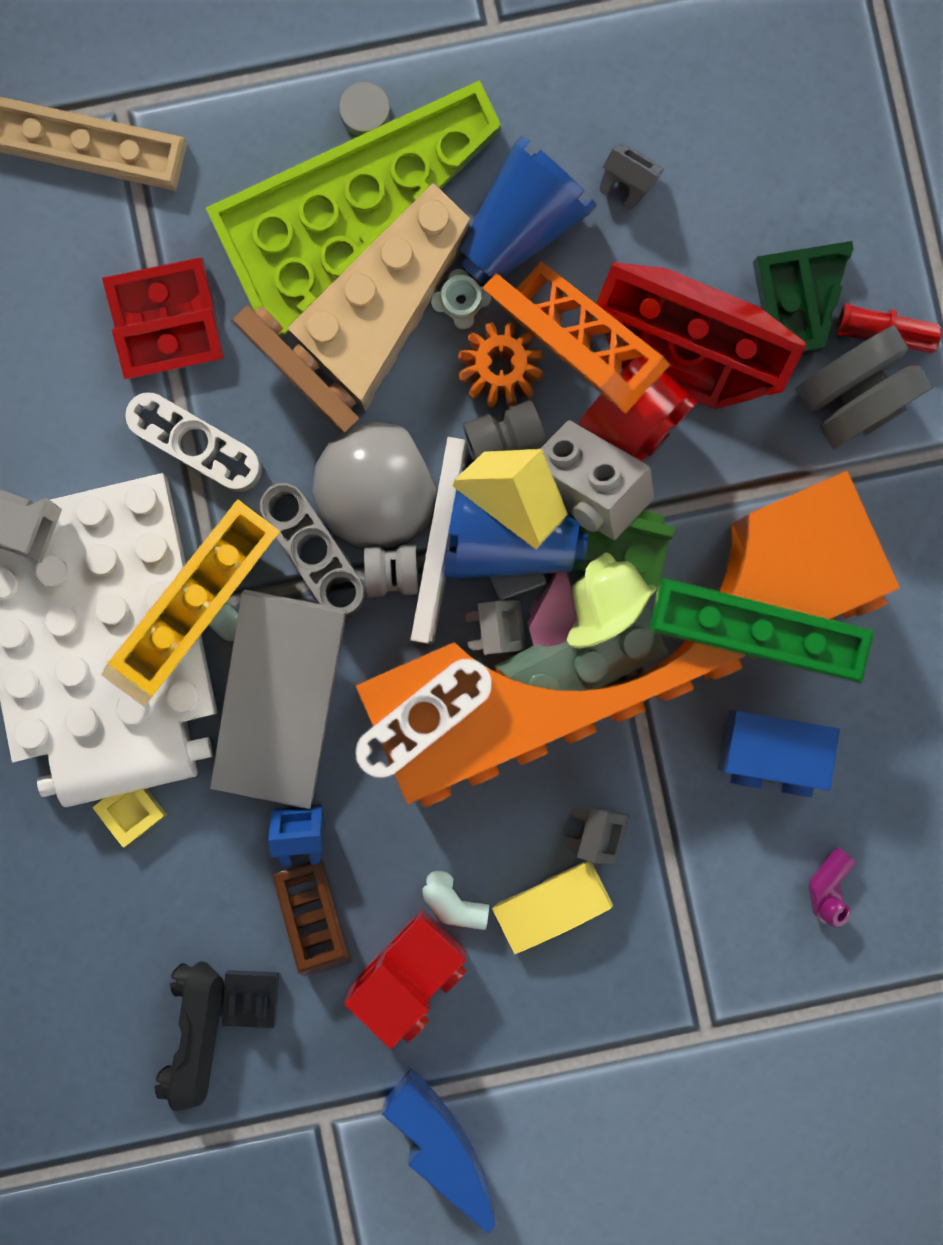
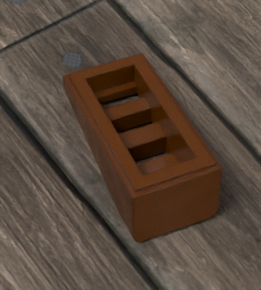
(304, 963)

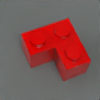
(398, 984)

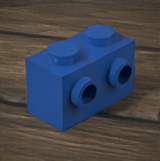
(778, 751)

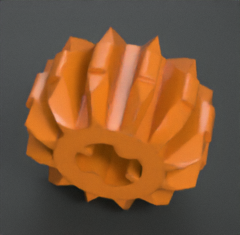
(500, 346)

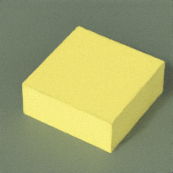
(130, 814)

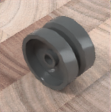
(864, 388)

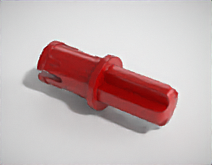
(866, 323)

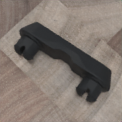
(188, 1078)

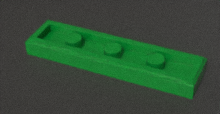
(761, 630)

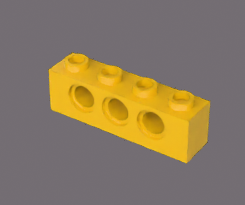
(189, 603)

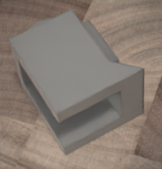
(27, 525)

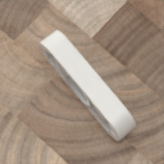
(170, 412)
(383, 732)

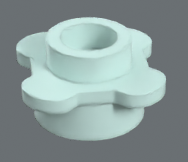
(460, 284)

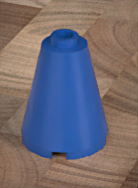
(522, 213)
(490, 549)

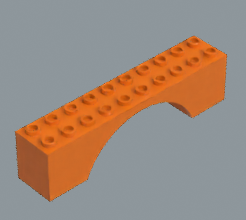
(797, 554)

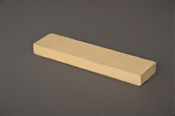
(91, 144)

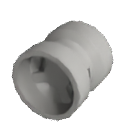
(380, 571)

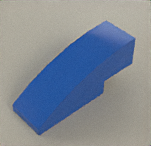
(440, 1148)

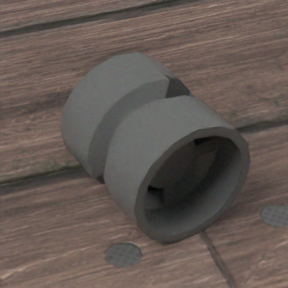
(516, 431)

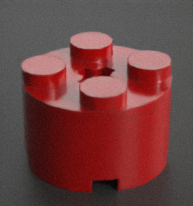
(646, 422)

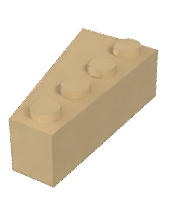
(382, 296)

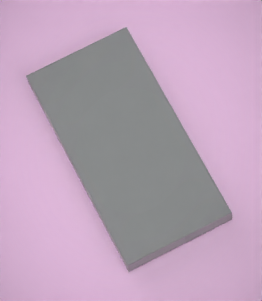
(277, 698)

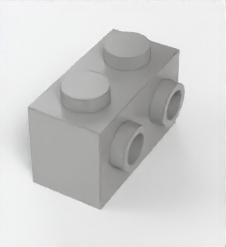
(597, 480)

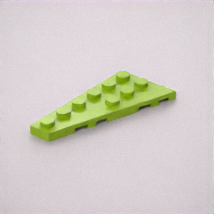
(319, 216)

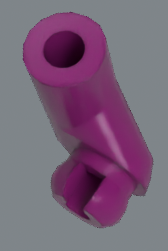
(826, 889)

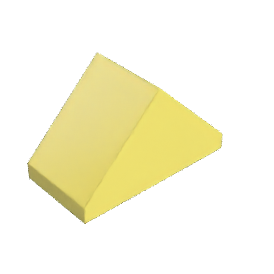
(516, 492)

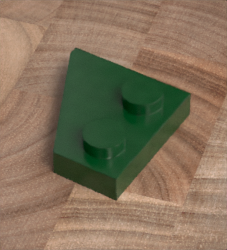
(803, 289)

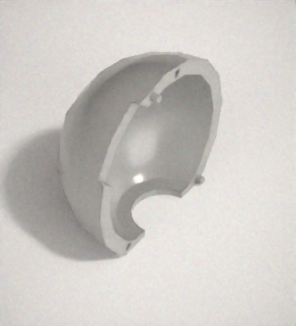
(374, 486)

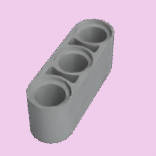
(297, 532)

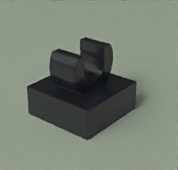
(250, 999)

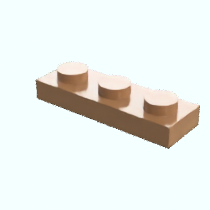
(296, 366)

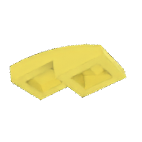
(552, 907)

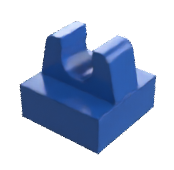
(296, 833)

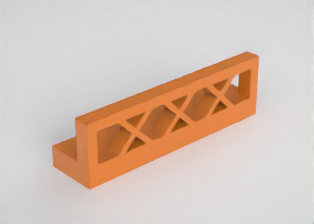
(564, 341)

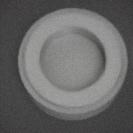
(364, 108)

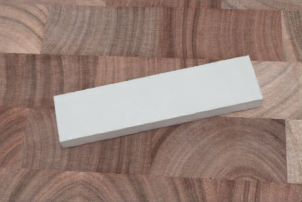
(433, 573)

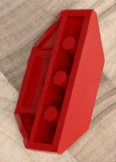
(714, 342)

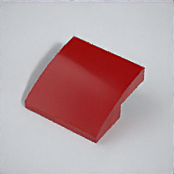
(163, 318)

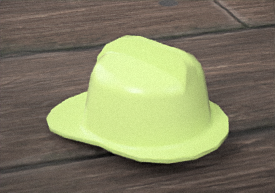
(606, 600)

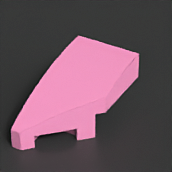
(553, 612)

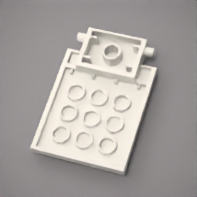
(65, 623)

